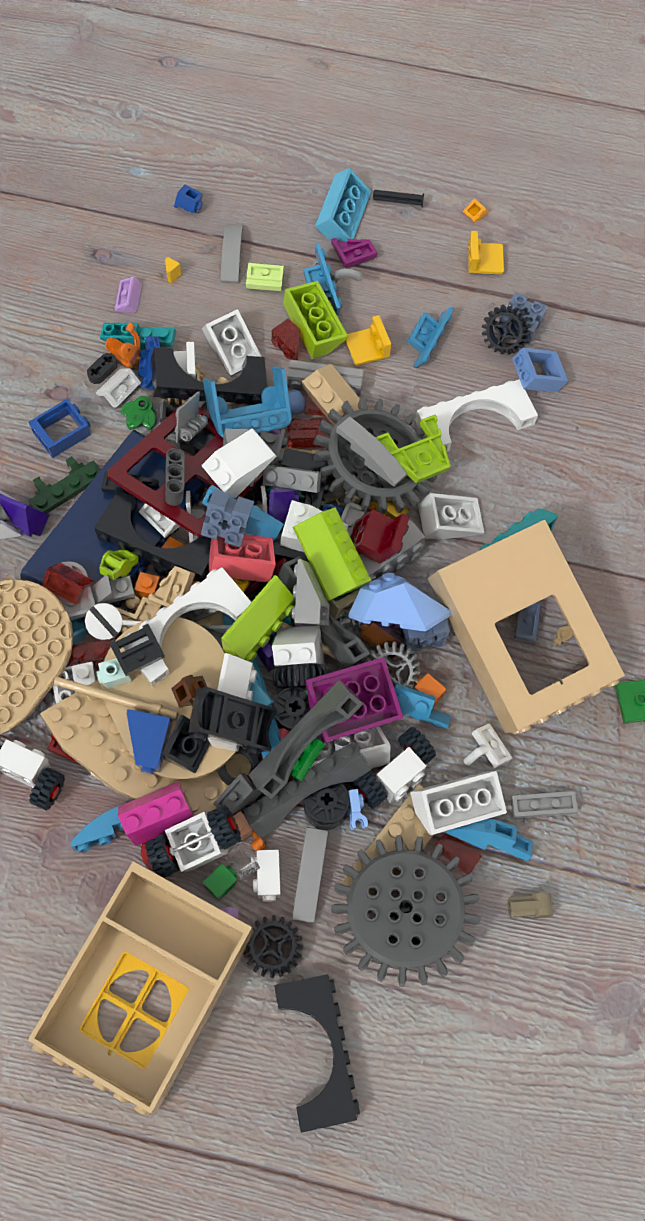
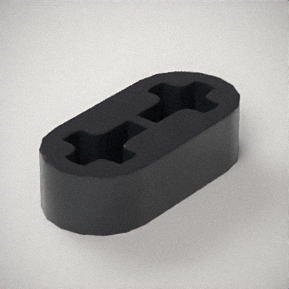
(103, 369)

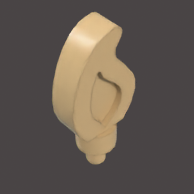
(563, 635)

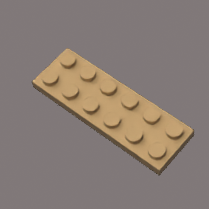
(402, 823)

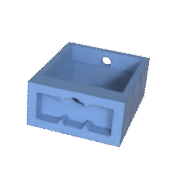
(554, 373)

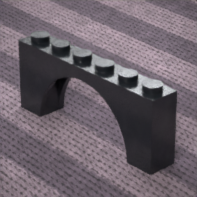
(173, 382)
(301, 460)
(117, 528)
(335, 1101)

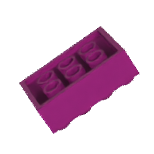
(374, 689)

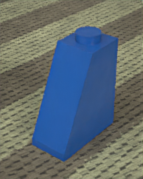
(148, 738)

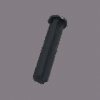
(398, 197)

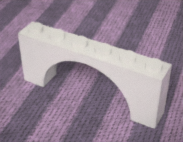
(506, 399)
(215, 593)

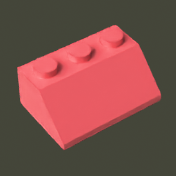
(250, 561)

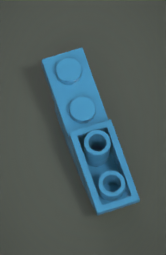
(259, 522)
(98, 831)
(497, 834)

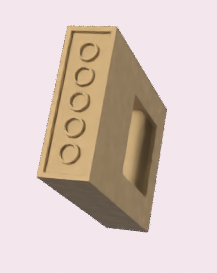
(502, 582)

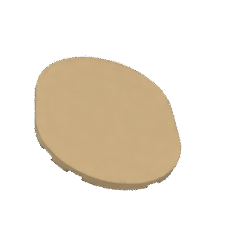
(33, 648)
(187, 651)

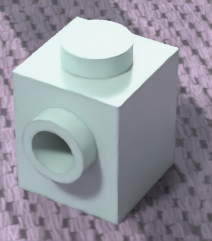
(112, 674)

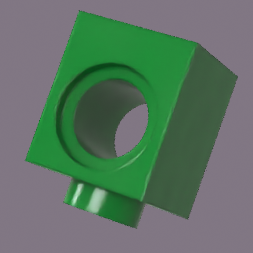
(221, 881)

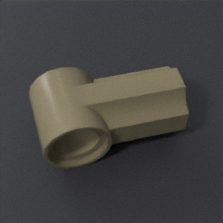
(536, 905)

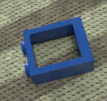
(53, 415)

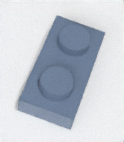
(527, 623)

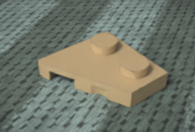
(172, 586)

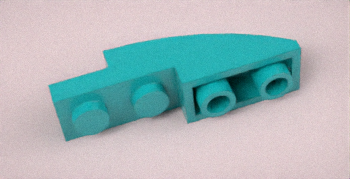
(117, 330)

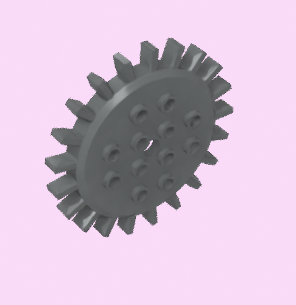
(364, 484)
(373, 934)

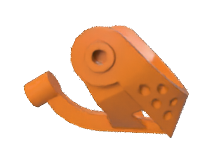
(125, 352)

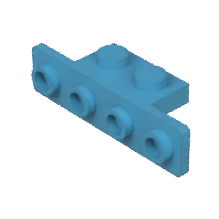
(322, 274)
(426, 333)
(420, 706)

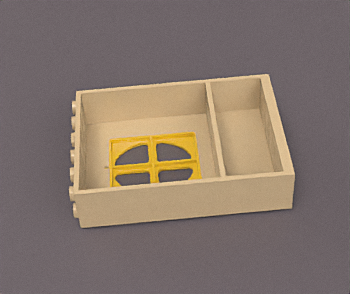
(173, 939)

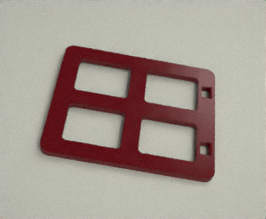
(192, 469)

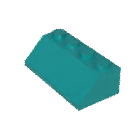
(528, 520)

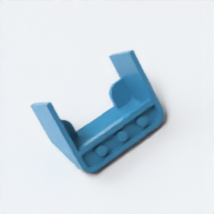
(269, 415)

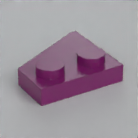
(354, 251)

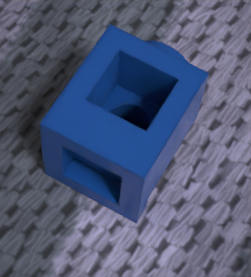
(189, 199)

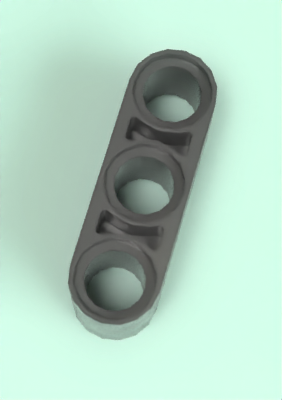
(174, 477)

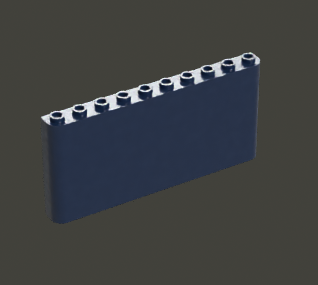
(75, 535)

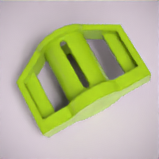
(120, 566)

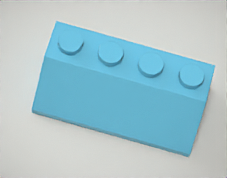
(343, 206)

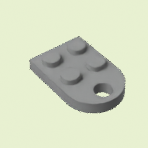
(79, 610)

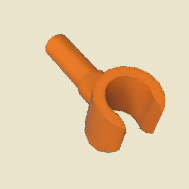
(258, 843)

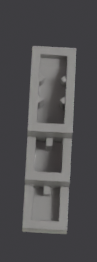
(374, 453)
(310, 874)

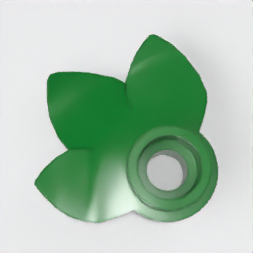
(137, 415)

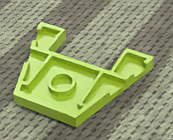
(424, 457)

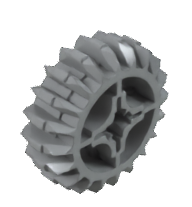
(399, 663)

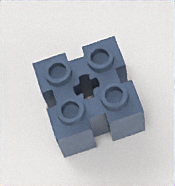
(535, 311)
(227, 517)
(431, 638)

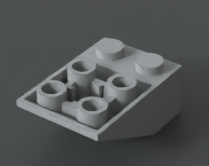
(311, 602)

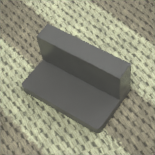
(238, 795)

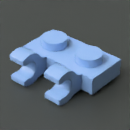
(355, 806)

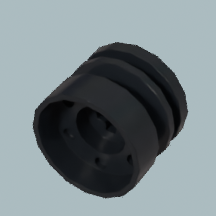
(285, 703)
(327, 816)

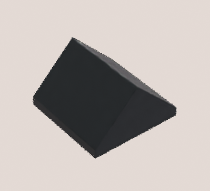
(184, 750)

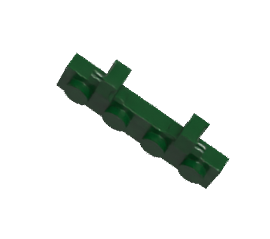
(52, 496)

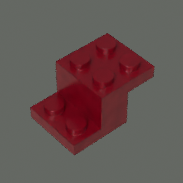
(379, 535)

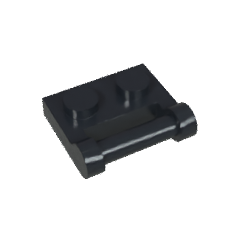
(139, 655)

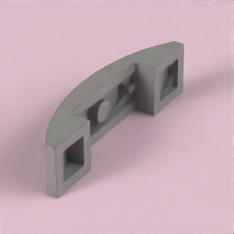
(231, 253)

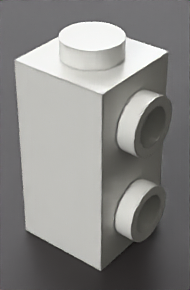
(268, 876)

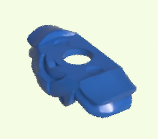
(145, 362)

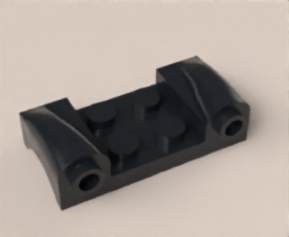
(231, 720)

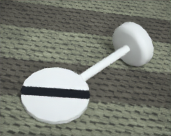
(105, 621)

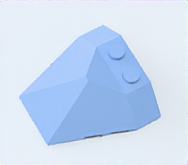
(397, 602)

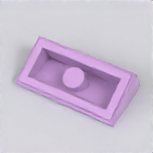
(128, 295)

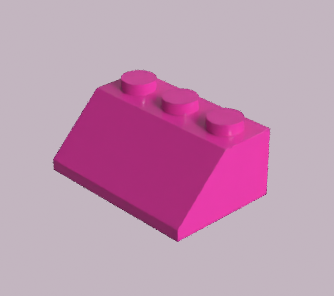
(154, 813)

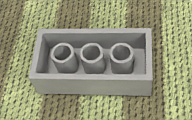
(412, 548)

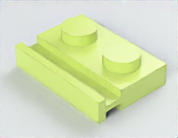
(264, 277)

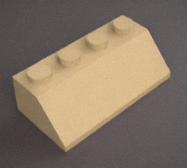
(329, 391)

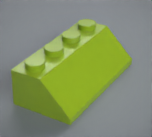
(315, 318)
(331, 554)
(259, 621)

